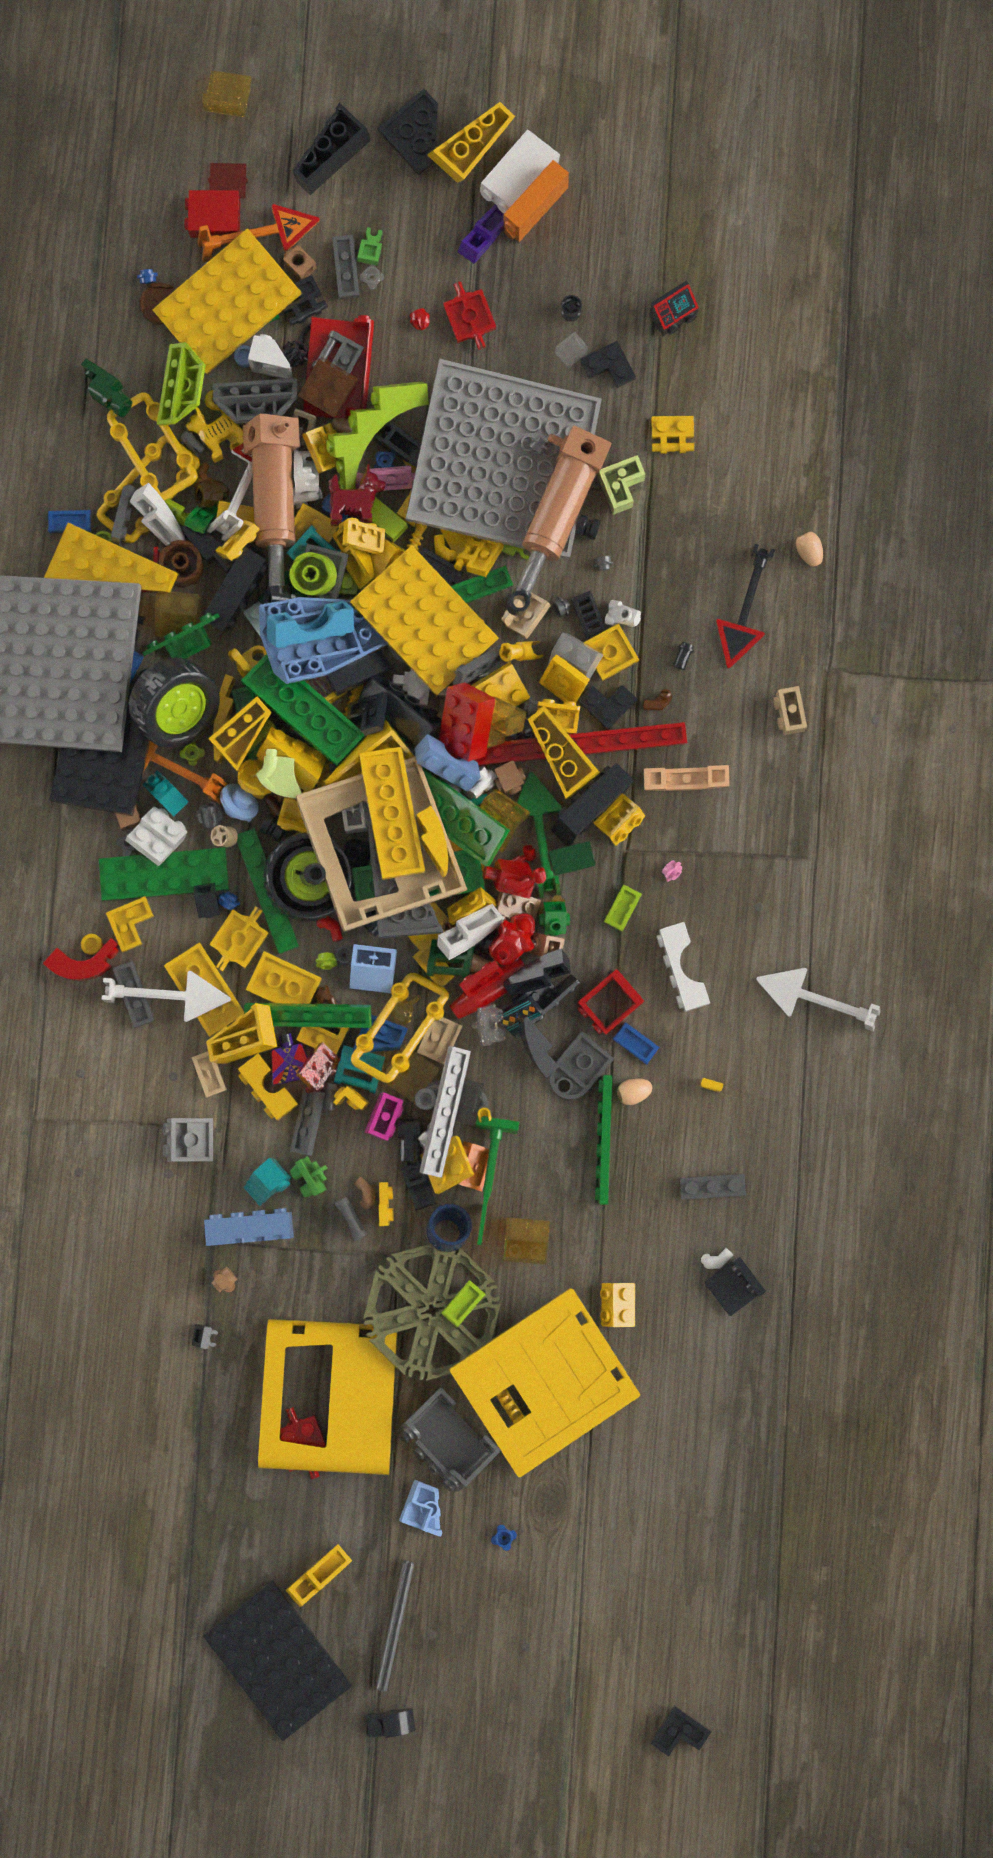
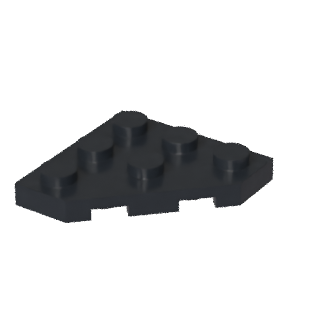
(413, 131)

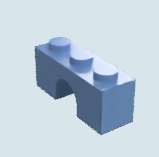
(434, 757)

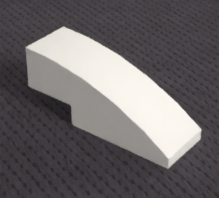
(156, 515)
(469, 931)

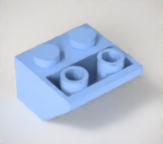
(372, 968)

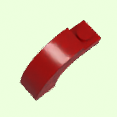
(82, 970)

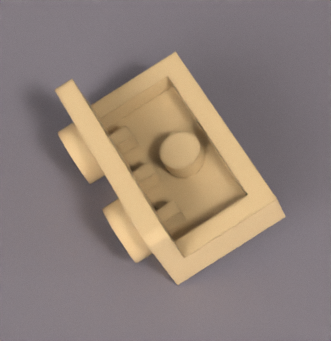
(526, 623)

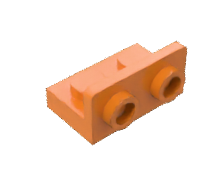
(478, 1160)

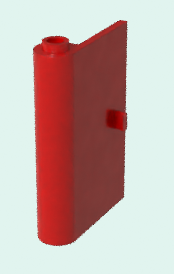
(358, 331)

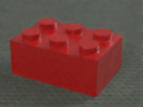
(466, 721)

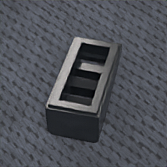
(592, 604)

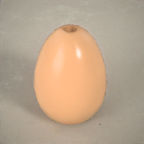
(810, 548)
(634, 1091)

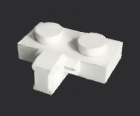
(414, 686)

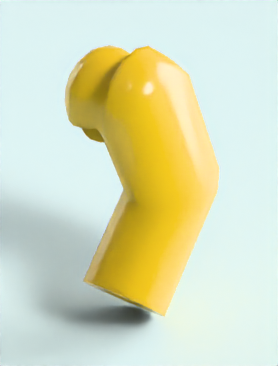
(441, 550)

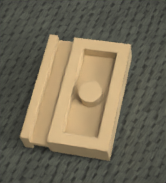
(438, 1038)

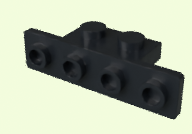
(547, 998)

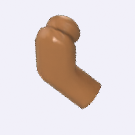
(368, 1193)

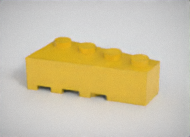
(467, 147)
(566, 759)

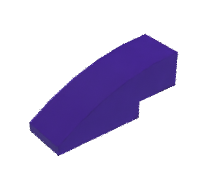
(482, 235)

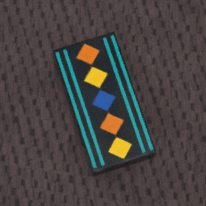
(527, 1006)

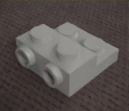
(188, 1139)

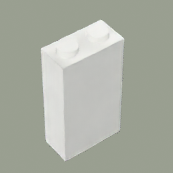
(517, 170)

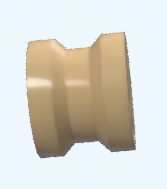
(218, 834)

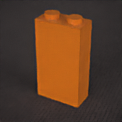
(535, 201)

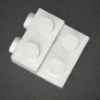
(157, 835)

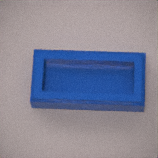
(58, 520)
(635, 1043)

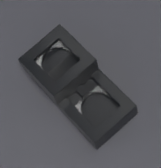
(418, 1186)

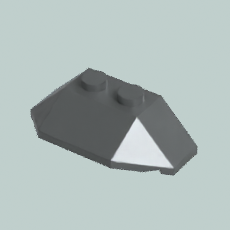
(247, 399)

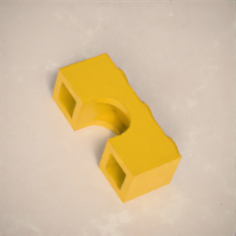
(277, 1103)

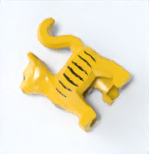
(218, 431)

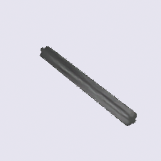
(395, 1625)

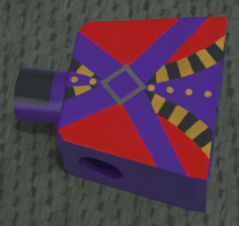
(287, 1060)

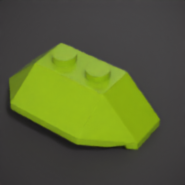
(181, 384)

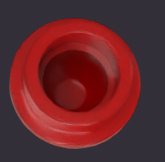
(420, 319)

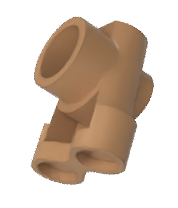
(224, 1280)

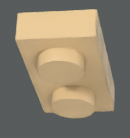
(209, 1075)

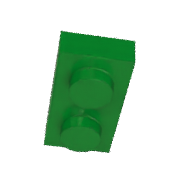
(201, 518)

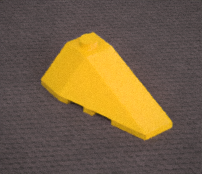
(377, 741)

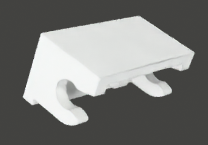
(305, 472)

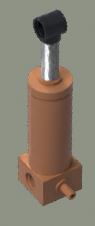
(271, 444)
(575, 469)

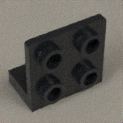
(734, 1286)

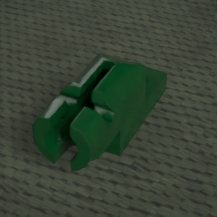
(106, 389)

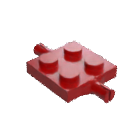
(469, 315)
(303, 1432)

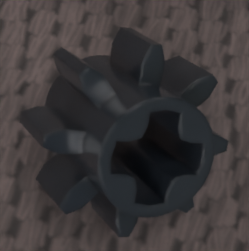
(295, 353)

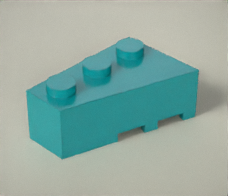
(267, 1180)

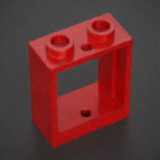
(625, 986)

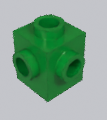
(554, 918)

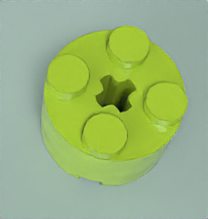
(305, 565)

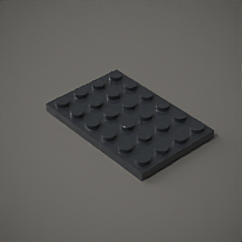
(103, 778)
(277, 1660)

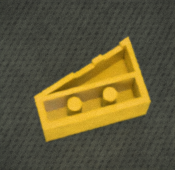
(240, 732)
(307, 762)
(244, 1037)

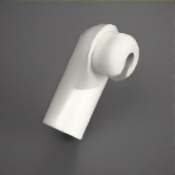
(716, 1262)

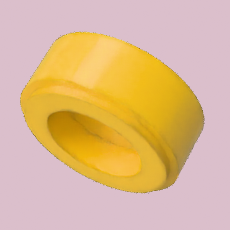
(91, 944)

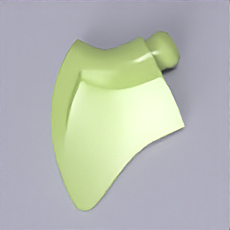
(279, 775)

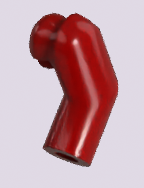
(331, 925)

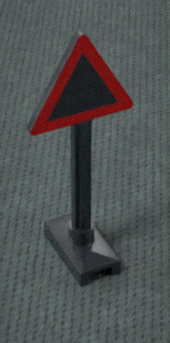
(738, 638)

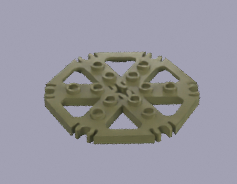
(418, 1296)

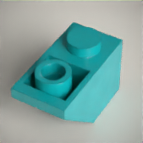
(165, 793)

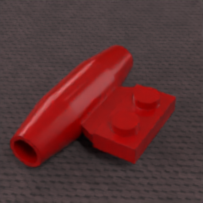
(483, 987)

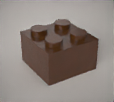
(328, 387)

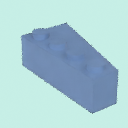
(248, 1228)

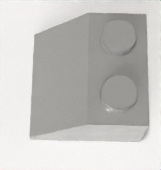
(577, 654)

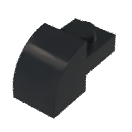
(391, 1723)

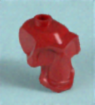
(513, 939)

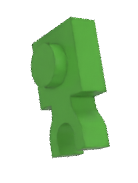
(370, 248)

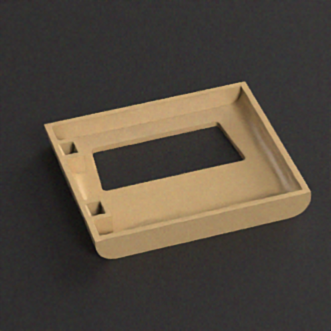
(413, 889)

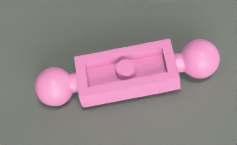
(395, 477)

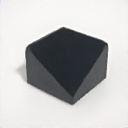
(358, 852)

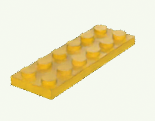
(391, 813)

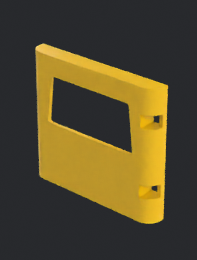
(357, 1407)

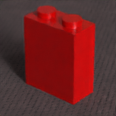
(213, 208)

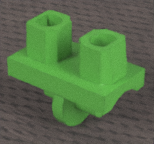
(312, 1174)

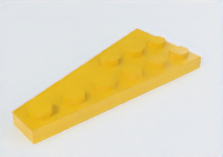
(92, 558)

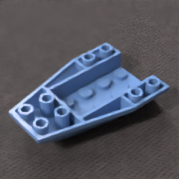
(316, 657)

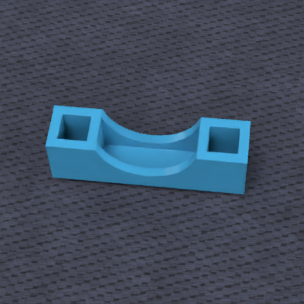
(334, 620)

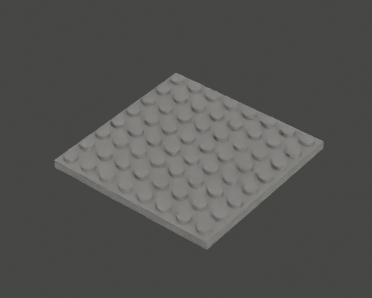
(476, 454)
(66, 661)

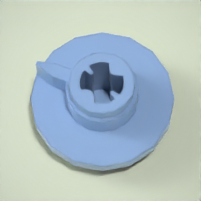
(238, 803)

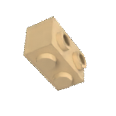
(791, 710)

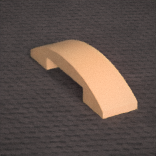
(686, 778)

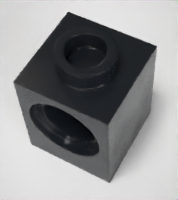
(206, 900)

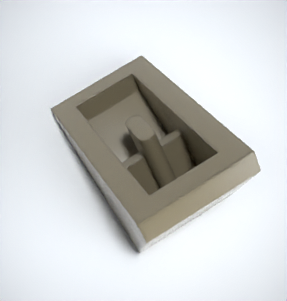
(306, 423)

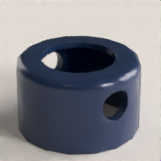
(449, 1212)

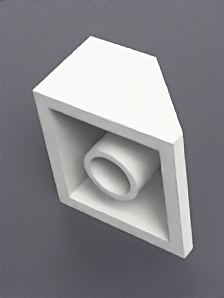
(268, 359)

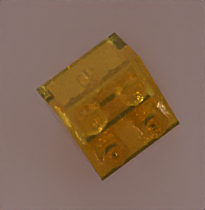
(526, 1240)

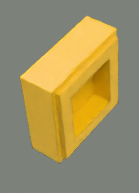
(711, 1085)

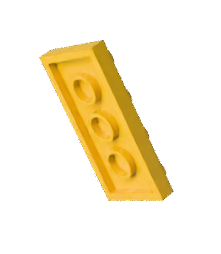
(199, 962)

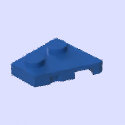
(387, 1038)

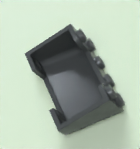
(447, 1442)

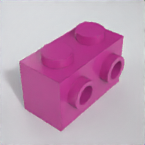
(384, 1116)

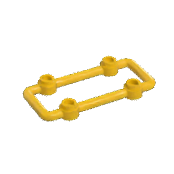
(184, 459)
(112, 497)
(399, 1061)

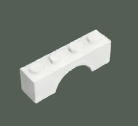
(691, 993)

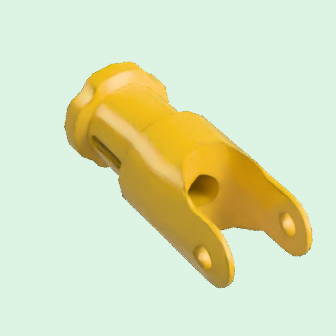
(519, 651)

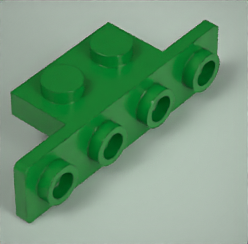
(187, 642)

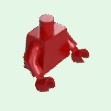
(515, 875)

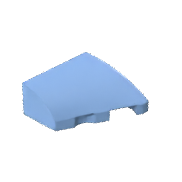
(422, 1508)

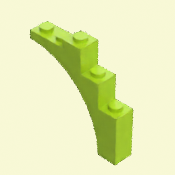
(365, 423)

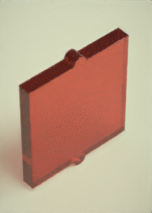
(228, 177)

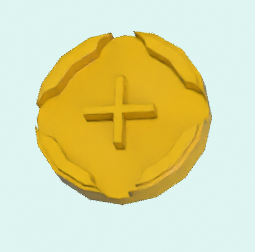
(245, 661)
(248, 780)

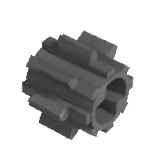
(210, 814)

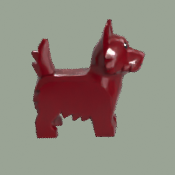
(354, 501)

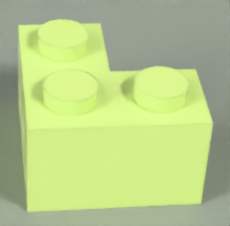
(616, 480)

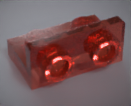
(318, 1067)

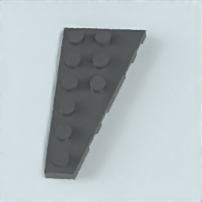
(408, 923)

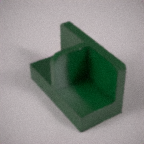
(572, 858)

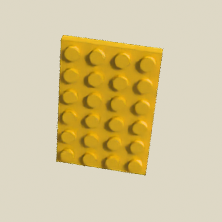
(227, 300)
(423, 620)

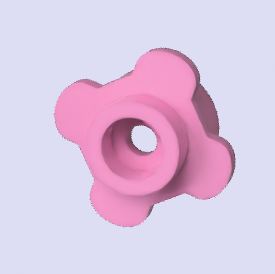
(672, 870)

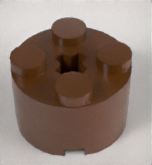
(177, 552)

